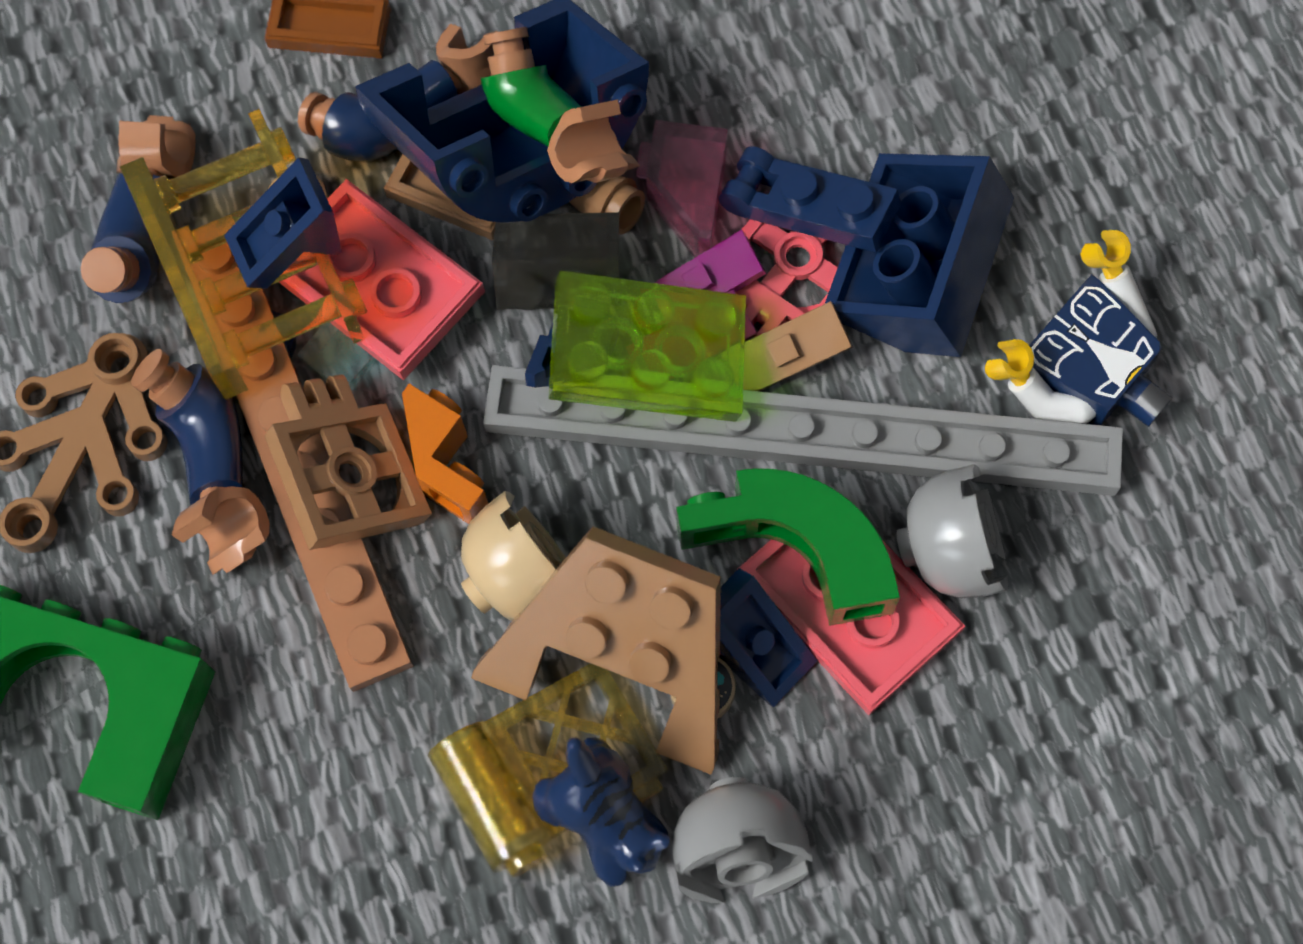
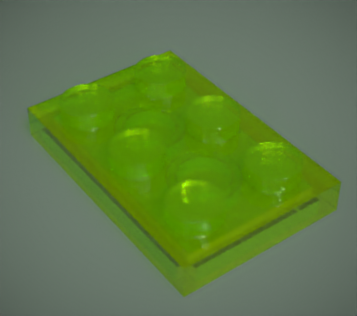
(647, 347)

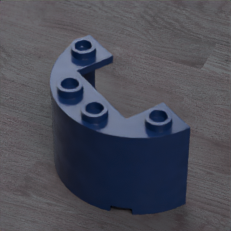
(479, 156)

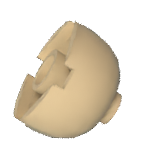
(507, 557)

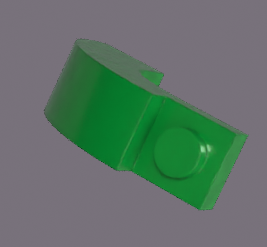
(812, 520)

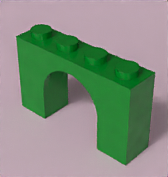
(150, 688)

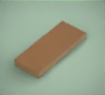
(794, 347)

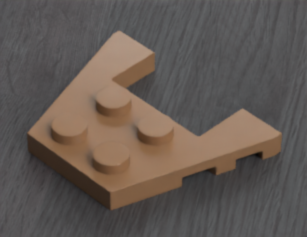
(630, 616)

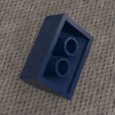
(934, 257)

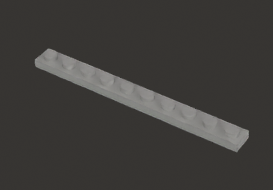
(831, 435)

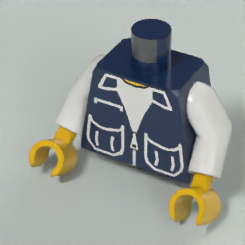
(1090, 350)

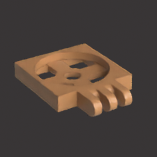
(334, 415)

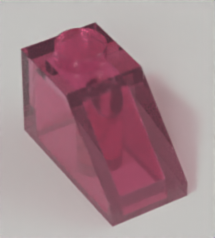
(685, 179)

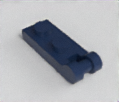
(811, 200)

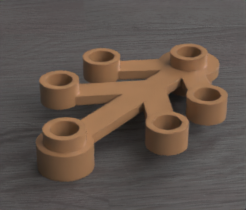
(78, 433)

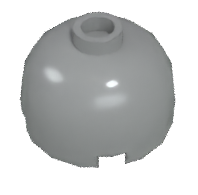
(953, 535)
(739, 838)

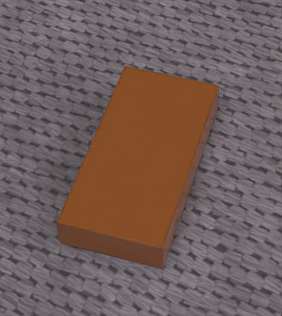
(329, 26)

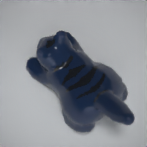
(599, 804)

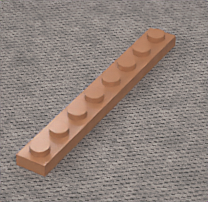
(338, 574)

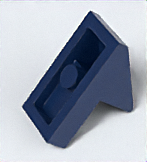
(282, 226)
(759, 639)

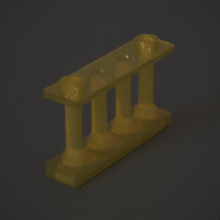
(205, 298)

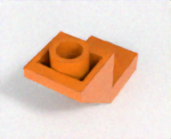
(435, 437)

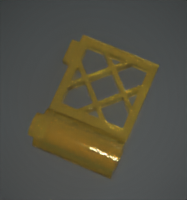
(495, 785)

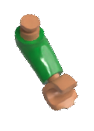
(532, 102)

